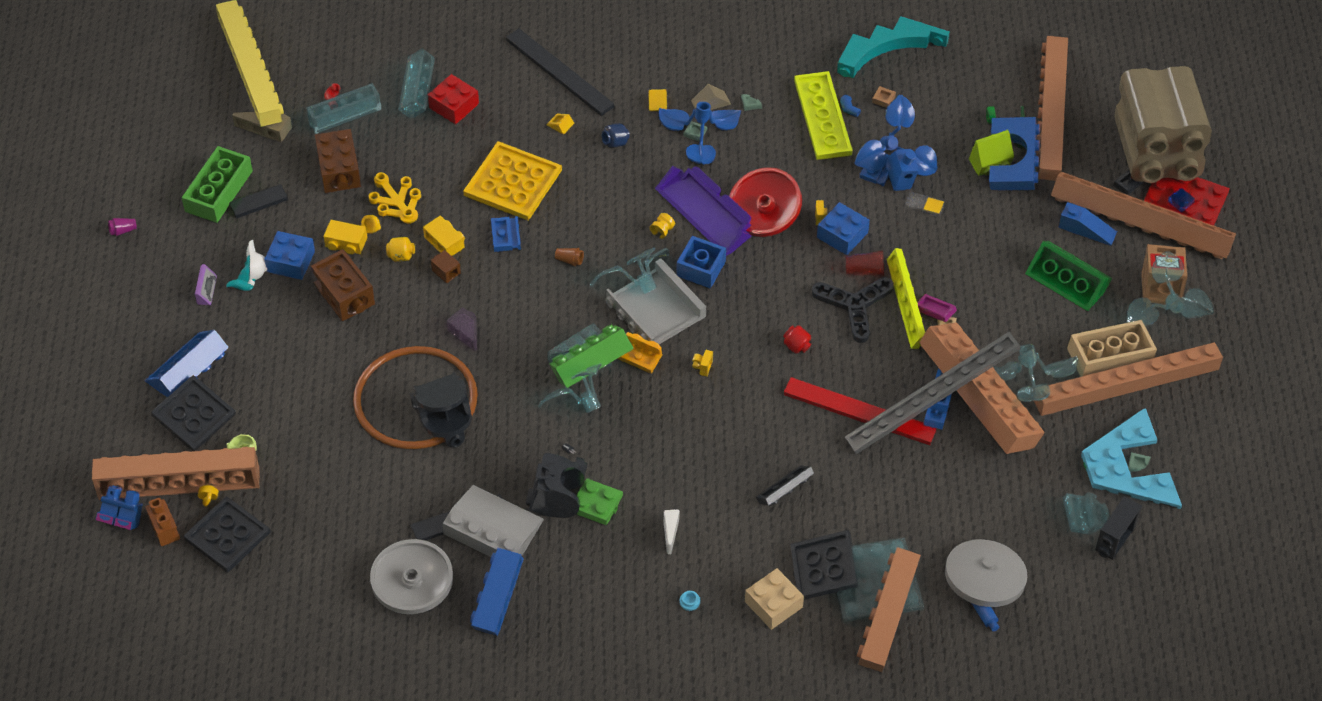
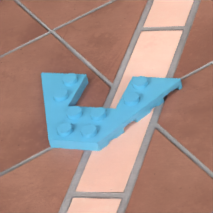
(1109, 469)

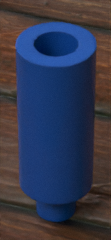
(987, 616)

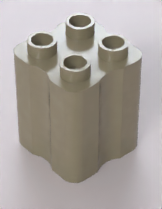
(1162, 124)

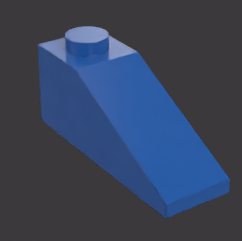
(1084, 223)

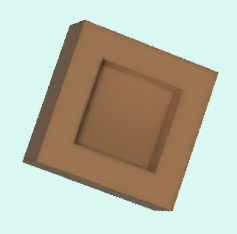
(883, 97)

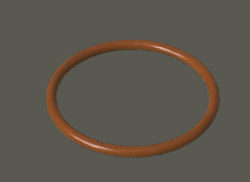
(391, 355)

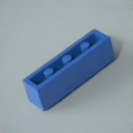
(497, 591)

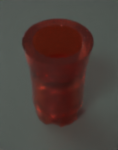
(865, 264)

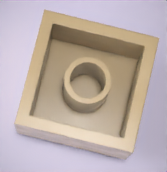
(774, 598)

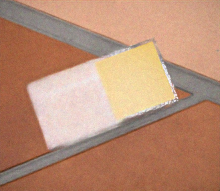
(924, 204)

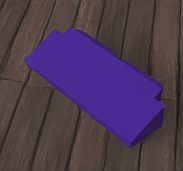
(699, 202)

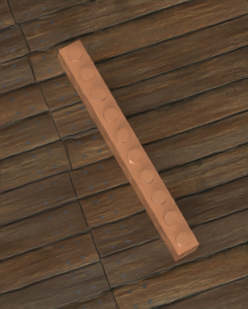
(1053, 107)
(1143, 215)
(1130, 378)

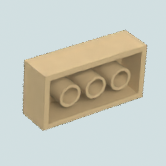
(1111, 347)

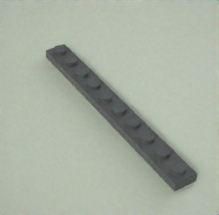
(932, 392)

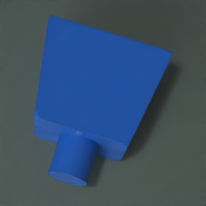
(902, 169)

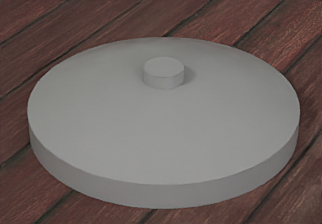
(986, 573)
(411, 576)

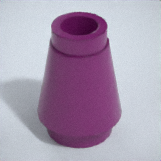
(121, 225)

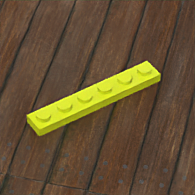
(906, 298)

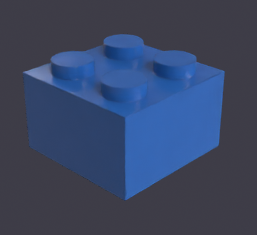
(843, 228)
(289, 255)
(701, 262)

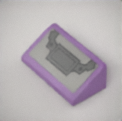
(205, 286)

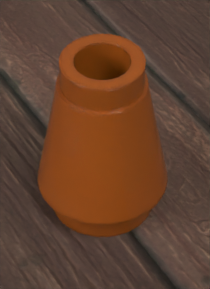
(572, 256)

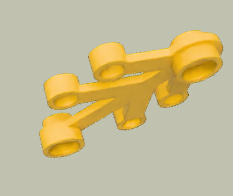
(396, 199)

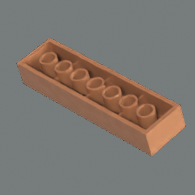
(986, 394)
(177, 472)

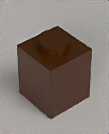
(445, 266)

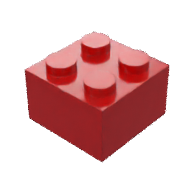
(453, 99)

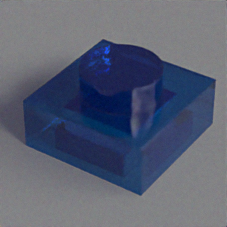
(1181, 200)

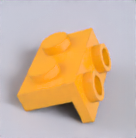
(644, 355)

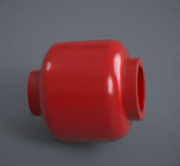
(797, 339)

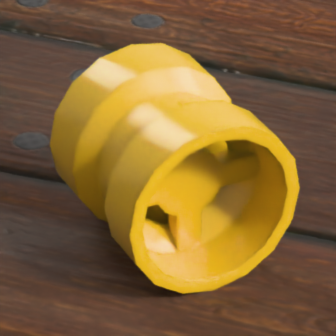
(662, 225)

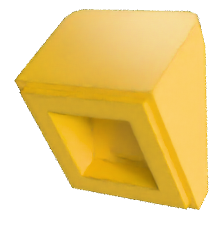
(657, 99)
(561, 123)

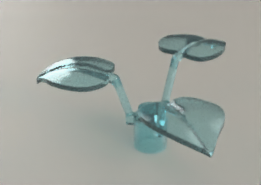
(1166, 269)
(645, 280)
(1028, 358)
(588, 397)

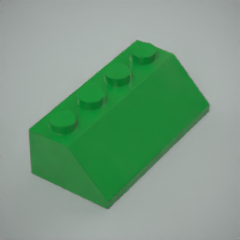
(1068, 275)

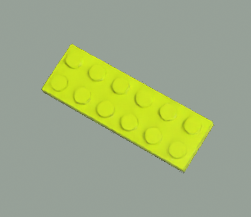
(823, 115)

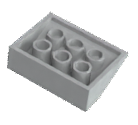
(490, 523)

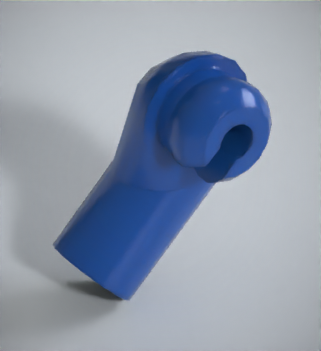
(847, 107)

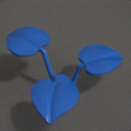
(898, 113)
(723, 119)

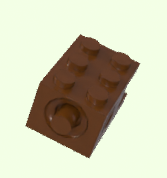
(337, 160)
(343, 285)

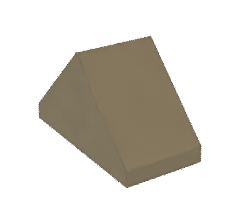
(713, 96)

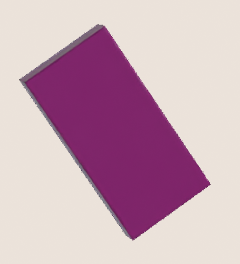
(936, 308)

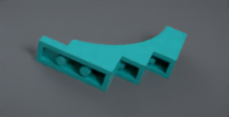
(905, 35)

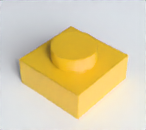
(820, 211)

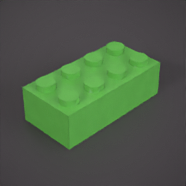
(217, 184)
(597, 349)

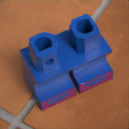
(120, 511)

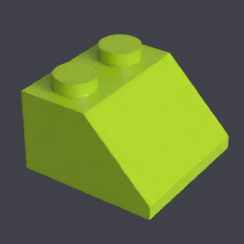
(991, 151)

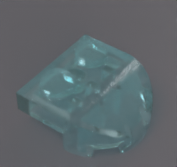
(1085, 513)

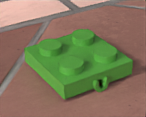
(598, 501)

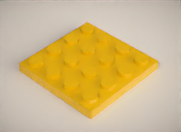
(512, 180)

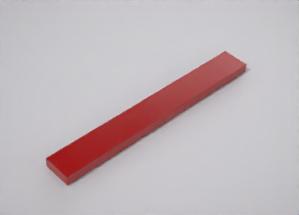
(853, 409)

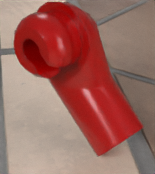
(332, 91)

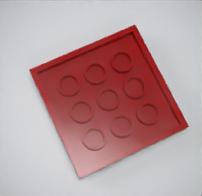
(1208, 197)

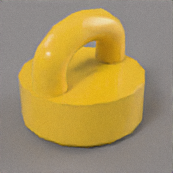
(371, 223)
(207, 493)

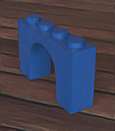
(1020, 175)

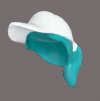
(253, 270)

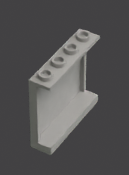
(661, 311)

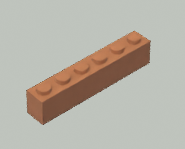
(889, 609)

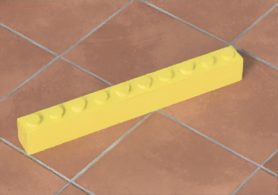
(248, 62)

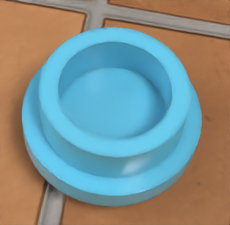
(689, 600)

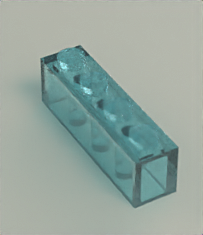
(416, 83)
(343, 108)

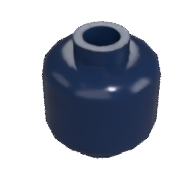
(615, 135)

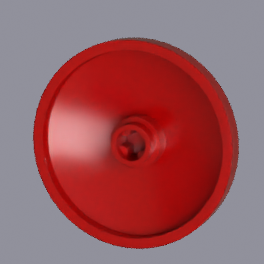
(770, 200)

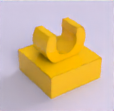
(703, 362)

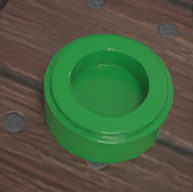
(990, 113)

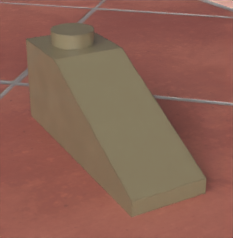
(250, 122)

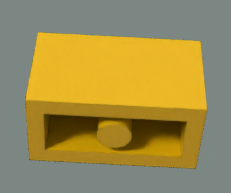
(345, 236)
(443, 236)

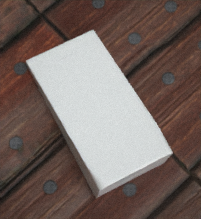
(670, 520)

